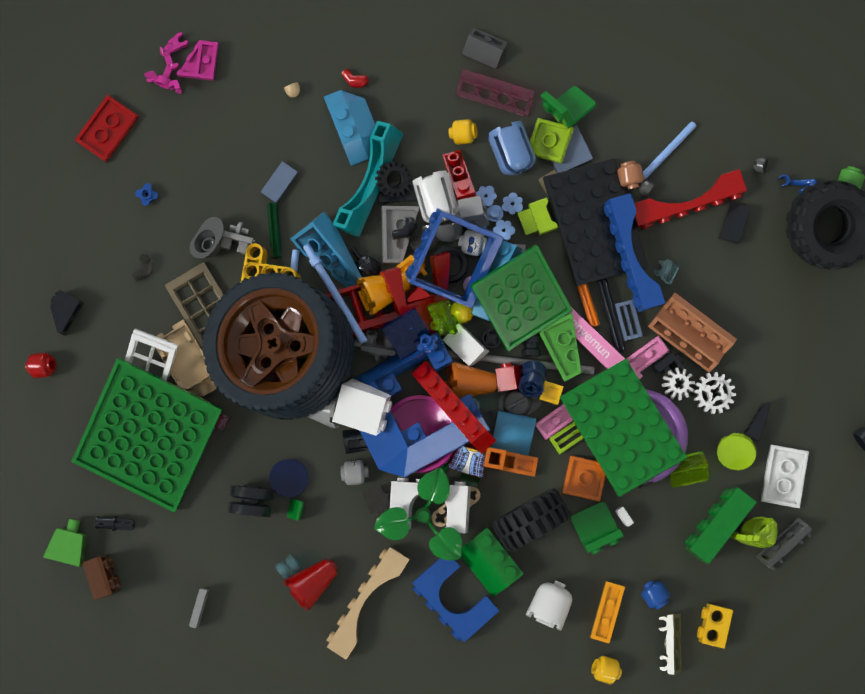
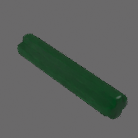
(274, 230)

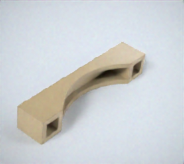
(346, 637)

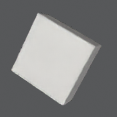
(624, 516)

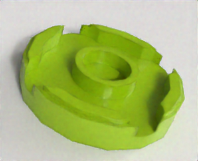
(736, 451)

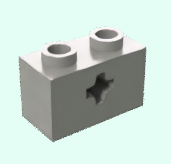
(473, 210)

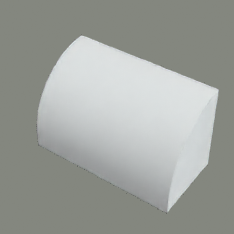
(466, 345)

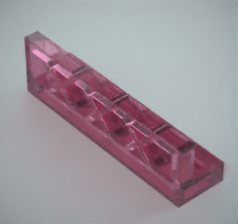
(497, 86)

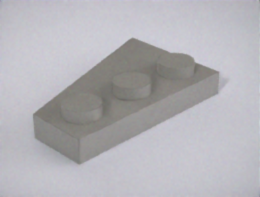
(393, 219)

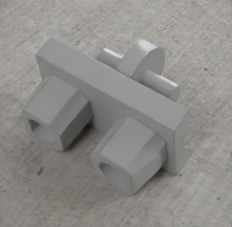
(228, 238)

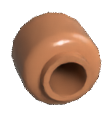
(630, 175)

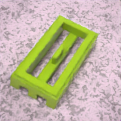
(556, 444)

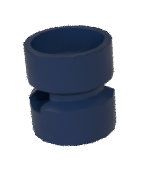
(532, 378)

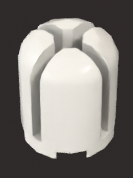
(434, 193)

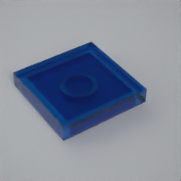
(405, 333)

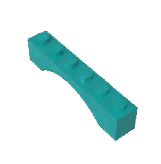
(383, 146)

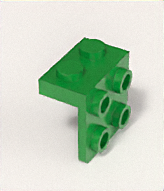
(569, 106)
(596, 527)

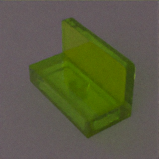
(690, 471)

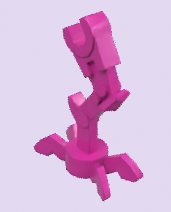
(163, 80)

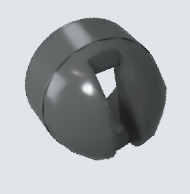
(761, 165)
(646, 187)

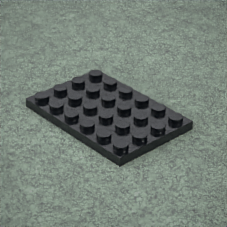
(584, 228)

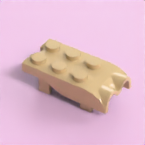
(189, 366)

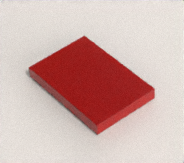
(106, 128)

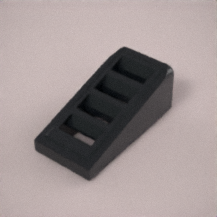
(758, 422)

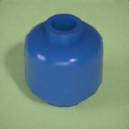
(655, 594)

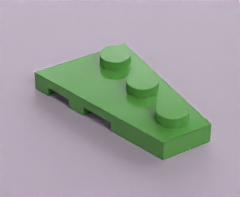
(562, 346)

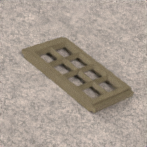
(185, 279)

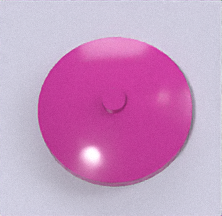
(428, 414)

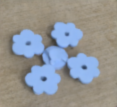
(495, 212)

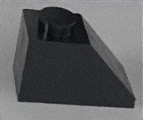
(64, 310)

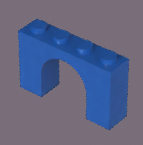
(463, 623)

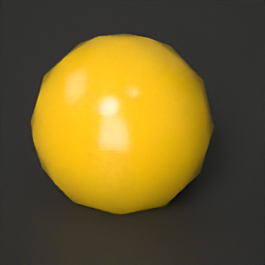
(462, 312)

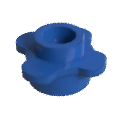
(151, 194)
(427, 343)

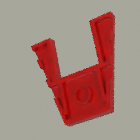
(394, 284)

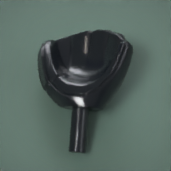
(366, 265)

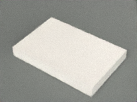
(784, 476)

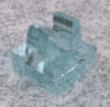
(668, 271)

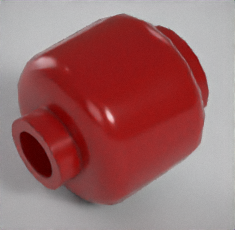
(40, 365)

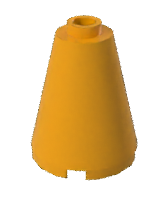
(374, 292)

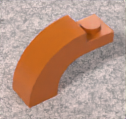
(510, 462)

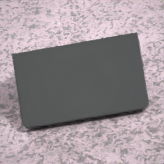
(484, 47)

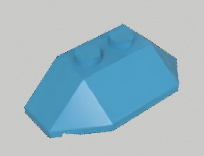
(352, 124)

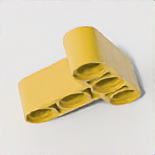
(260, 263)

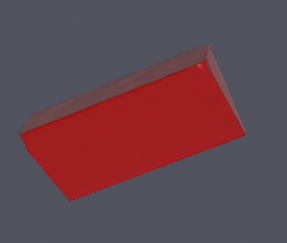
(416, 294)

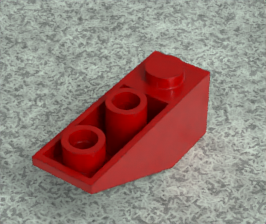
(459, 175)

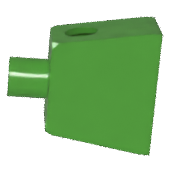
(67, 545)

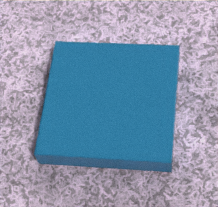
(513, 433)

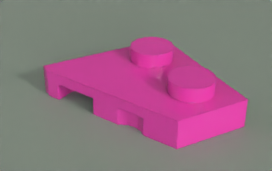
(201, 62)

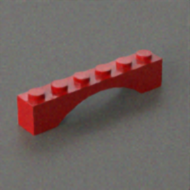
(727, 186)
(454, 407)

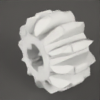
(684, 386)

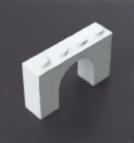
(458, 502)

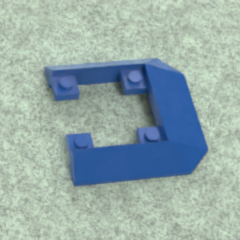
(411, 449)

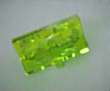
(442, 319)

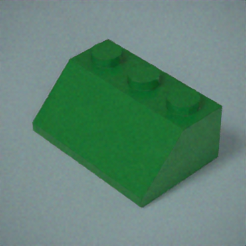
(490, 562)

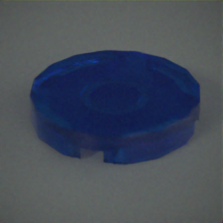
(288, 478)

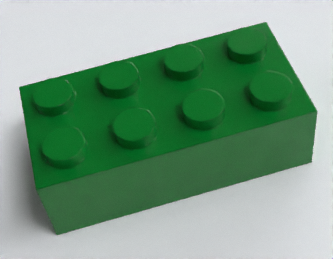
(719, 524)

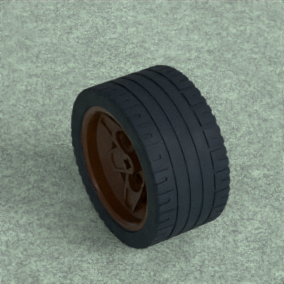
(250, 308)

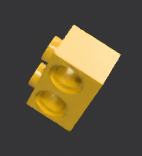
(720, 626)

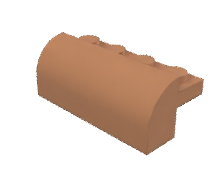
(692, 332)

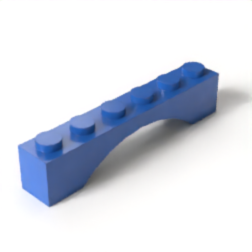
(645, 291)

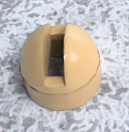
(292, 90)

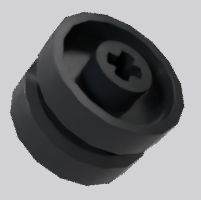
(250, 501)

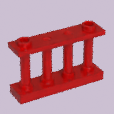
(380, 319)

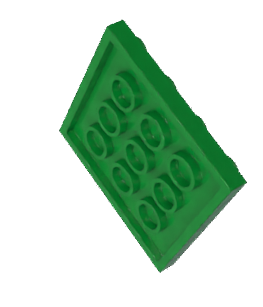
(521, 297)

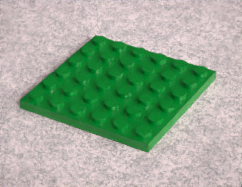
(147, 434)

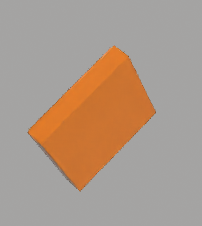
(584, 479)

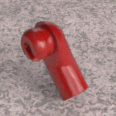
(355, 81)

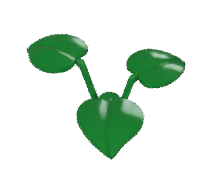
(431, 487)

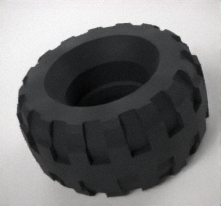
(802, 222)

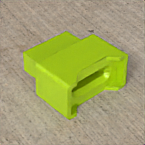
(536, 218)

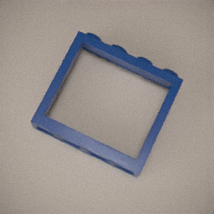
(481, 268)

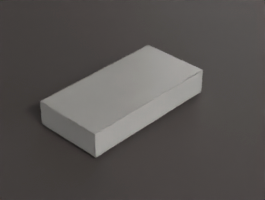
(199, 607)

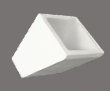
(362, 407)

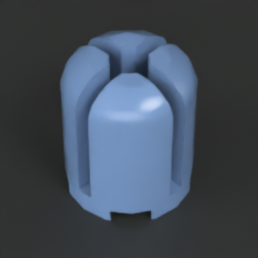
(512, 149)

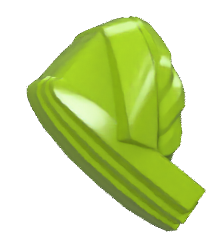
(758, 532)

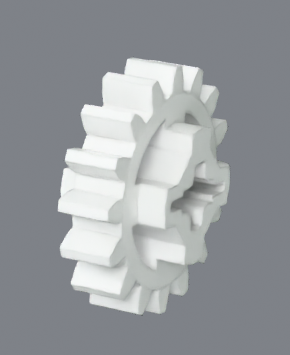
(708, 403)

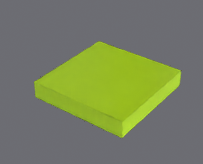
(550, 140)

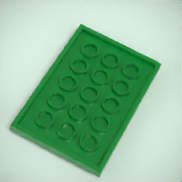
(623, 428)

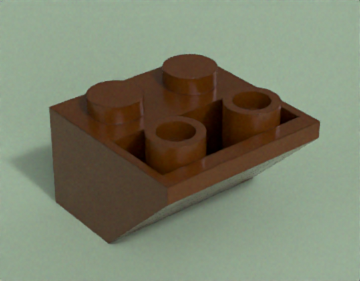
(101, 576)

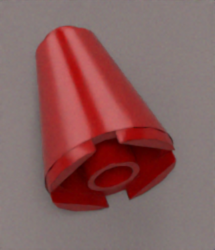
(311, 582)

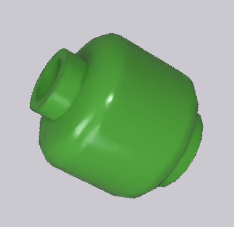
(852, 175)

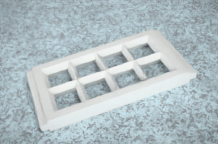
(154, 342)

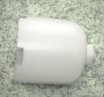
(551, 604)

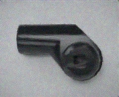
(407, 230)

